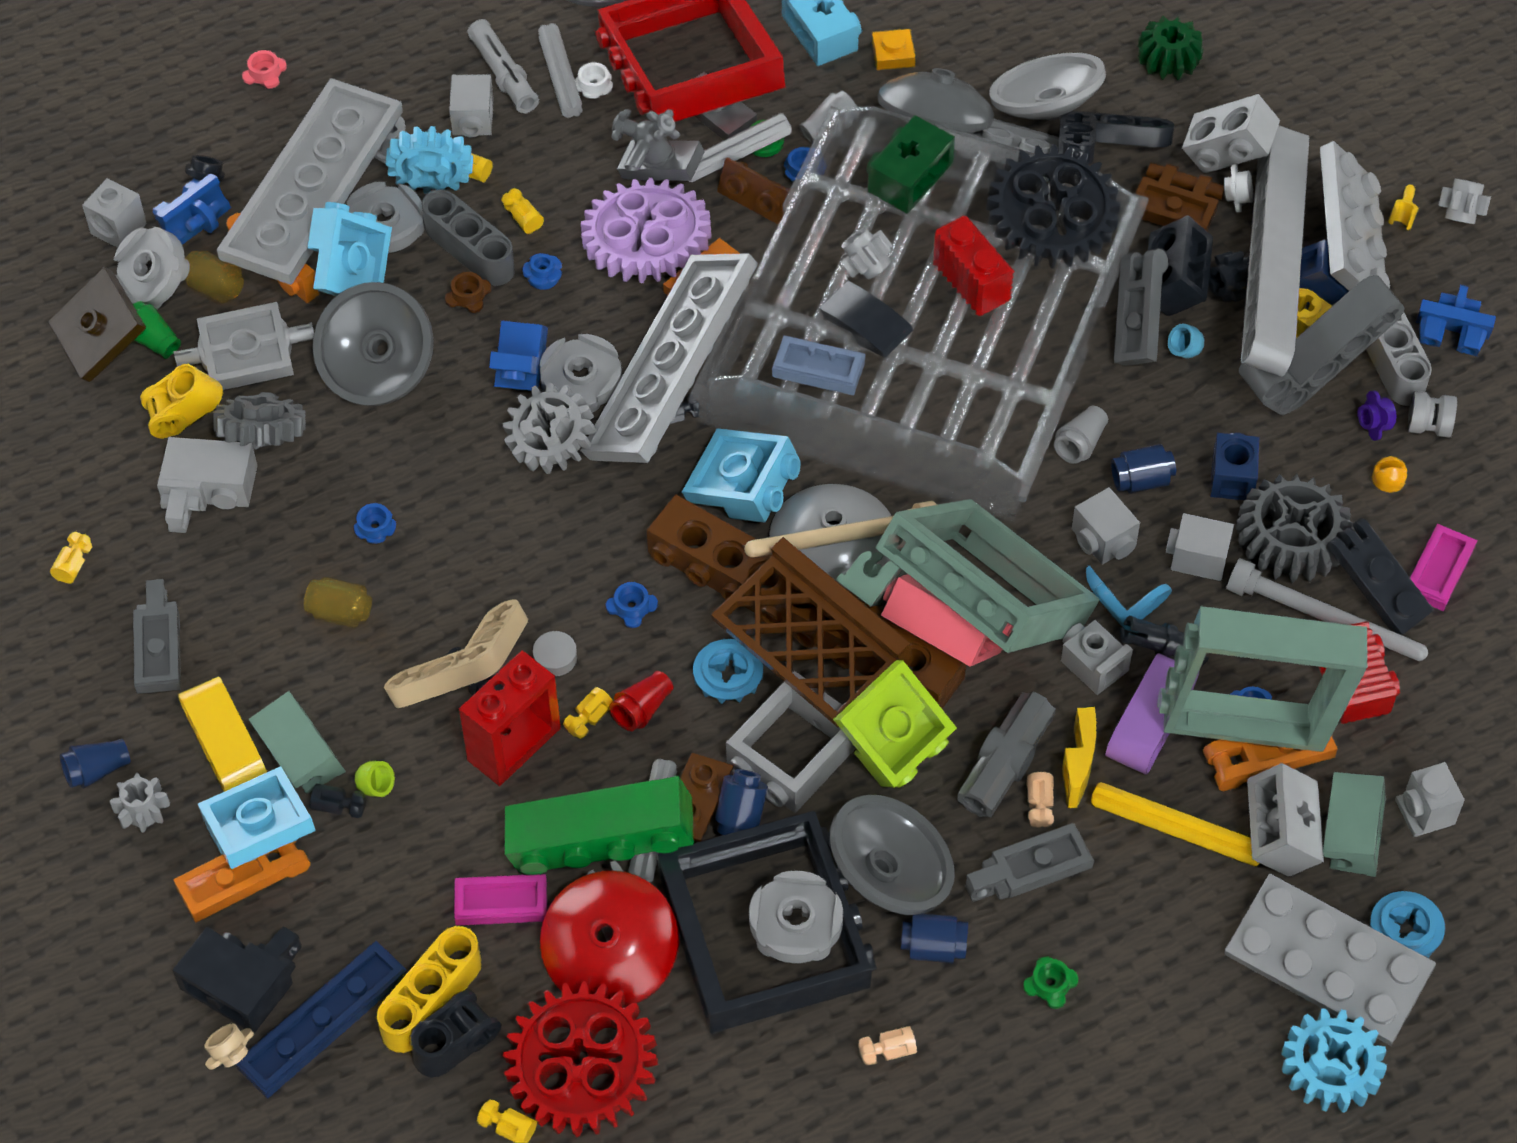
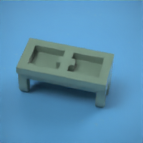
(870, 579)
(296, 743)
(1355, 822)

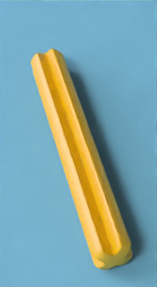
(1173, 822)

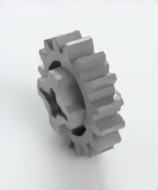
(530, 426)

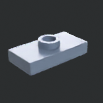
(818, 365)

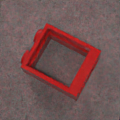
(523, 708)

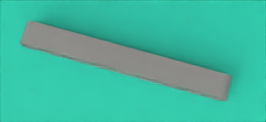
(1276, 254)

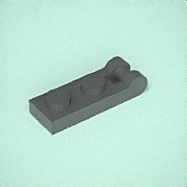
(1139, 307)

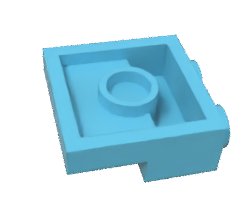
(349, 247)
(743, 473)
(256, 817)

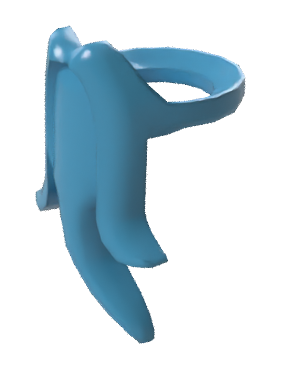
(1114, 606)

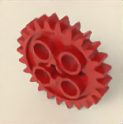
(577, 1100)

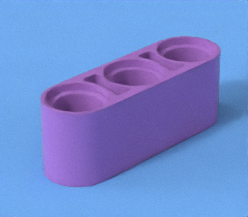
(1140, 729)

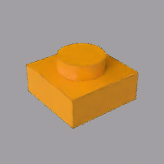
(893, 49)

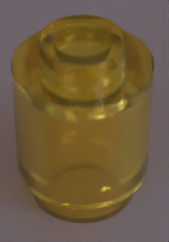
(214, 277)
(337, 601)

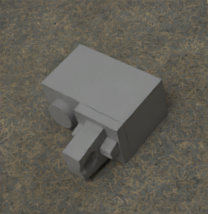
(203, 474)

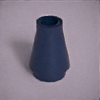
(91, 762)

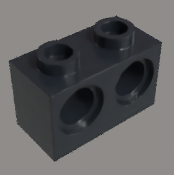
(1189, 262)

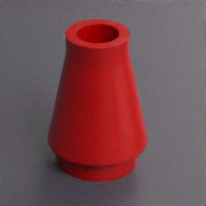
(639, 702)

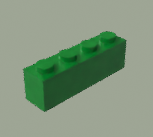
(599, 826)

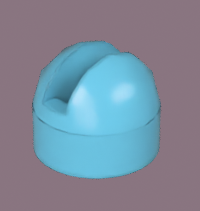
(1184, 345)

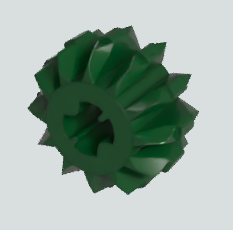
(1170, 47)

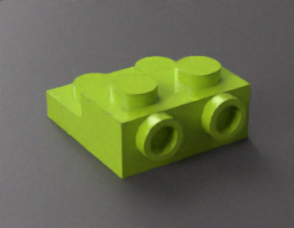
(895, 726)

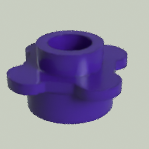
(1376, 415)

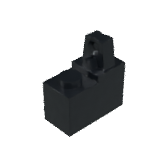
(236, 978)

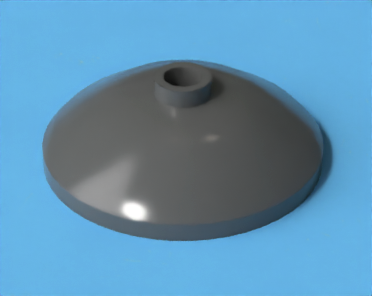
(938, 100)
(349, 340)
(891, 855)

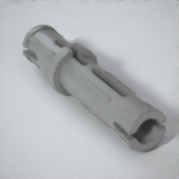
(509, 76)

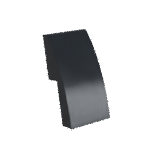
(867, 318)

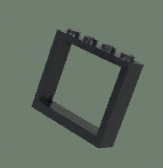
(742, 848)

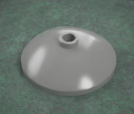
(1048, 86)
(826, 503)

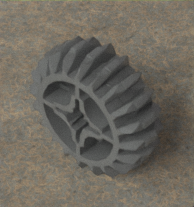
(1293, 540)

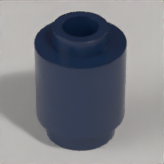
(1143, 469)
(740, 802)
(935, 938)

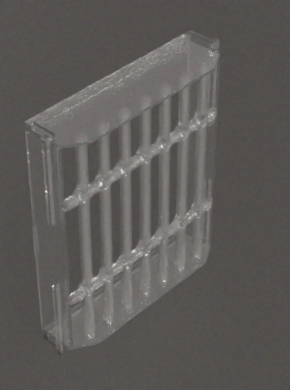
(859, 438)

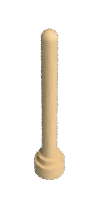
(826, 535)

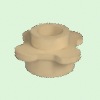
(227, 1046)

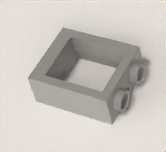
(782, 787)

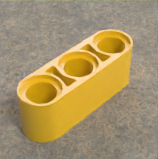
(221, 733)
(432, 968)

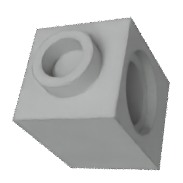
(471, 105)
(113, 212)

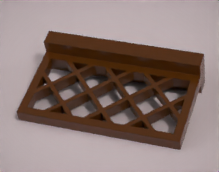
(830, 599)

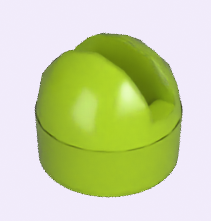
(375, 778)

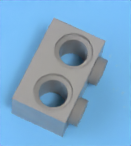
(1231, 134)

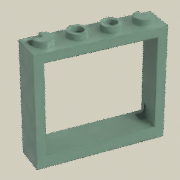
(972, 593)
(1272, 638)

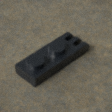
(1380, 577)

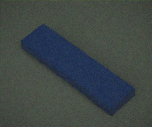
(321, 1019)

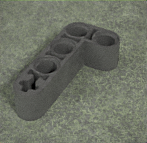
(1328, 346)

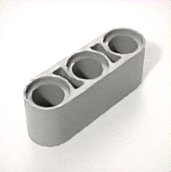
(1401, 361)

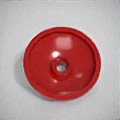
(642, 940)

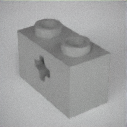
(1285, 820)

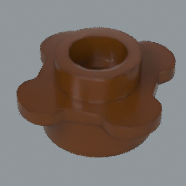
(465, 283)

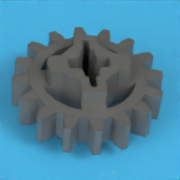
(259, 420)

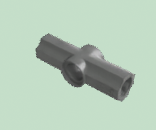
(1006, 754)

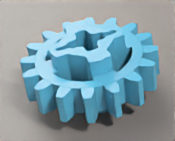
(429, 160)
(1332, 1079)

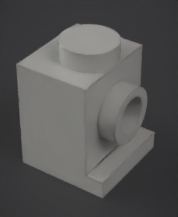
(1099, 665)
(1430, 800)

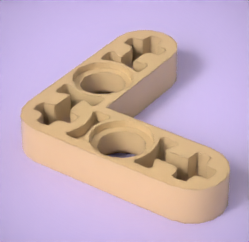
(476, 662)

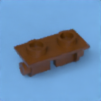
(752, 190)
(704, 782)

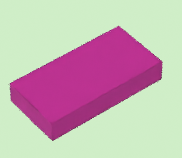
(1442, 565)
(500, 899)

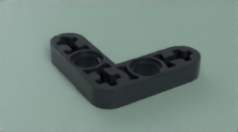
(1084, 129)

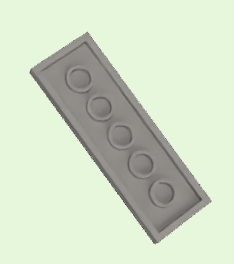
(314, 168)
(669, 358)

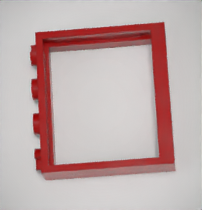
(699, 94)

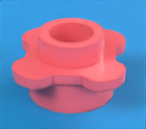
(264, 69)

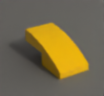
(1078, 760)

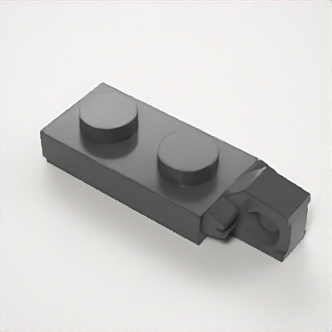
(156, 642)
(1030, 864)

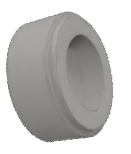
(555, 652)

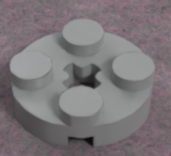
(400, 202)
(167, 266)
(587, 352)
(796, 942)

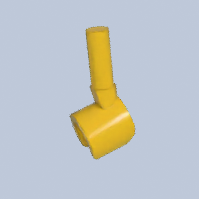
(1404, 210)

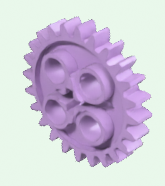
(623, 221)

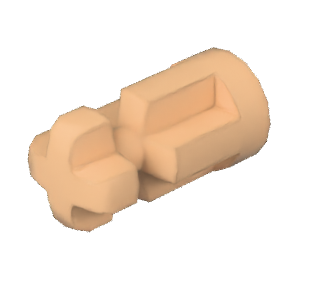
(1040, 799)
(892, 1045)

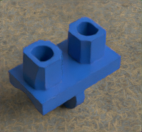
(194, 209)
(1455, 315)

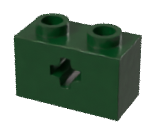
(910, 163)

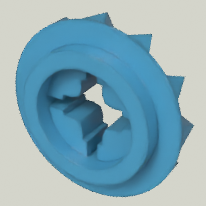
(715, 658)
(1399, 907)

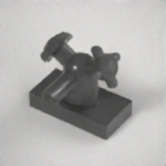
(651, 152)

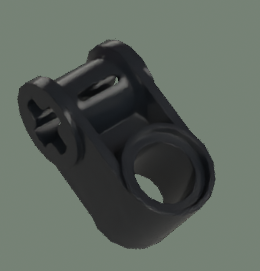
(459, 1028)

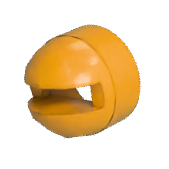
(1391, 475)

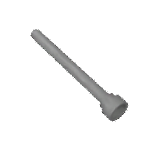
(1249, 580)

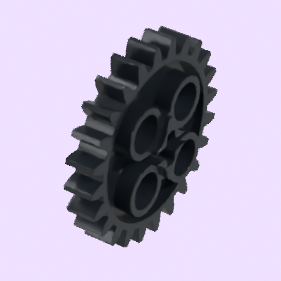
(1088, 199)

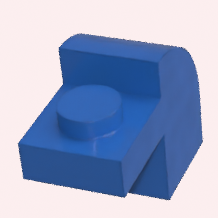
(519, 355)

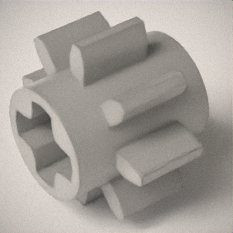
(1464, 201)
(866, 253)
(139, 802)

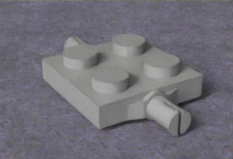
(245, 345)

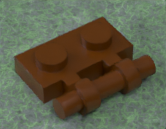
(1179, 194)

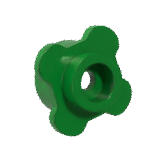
(1053, 969)

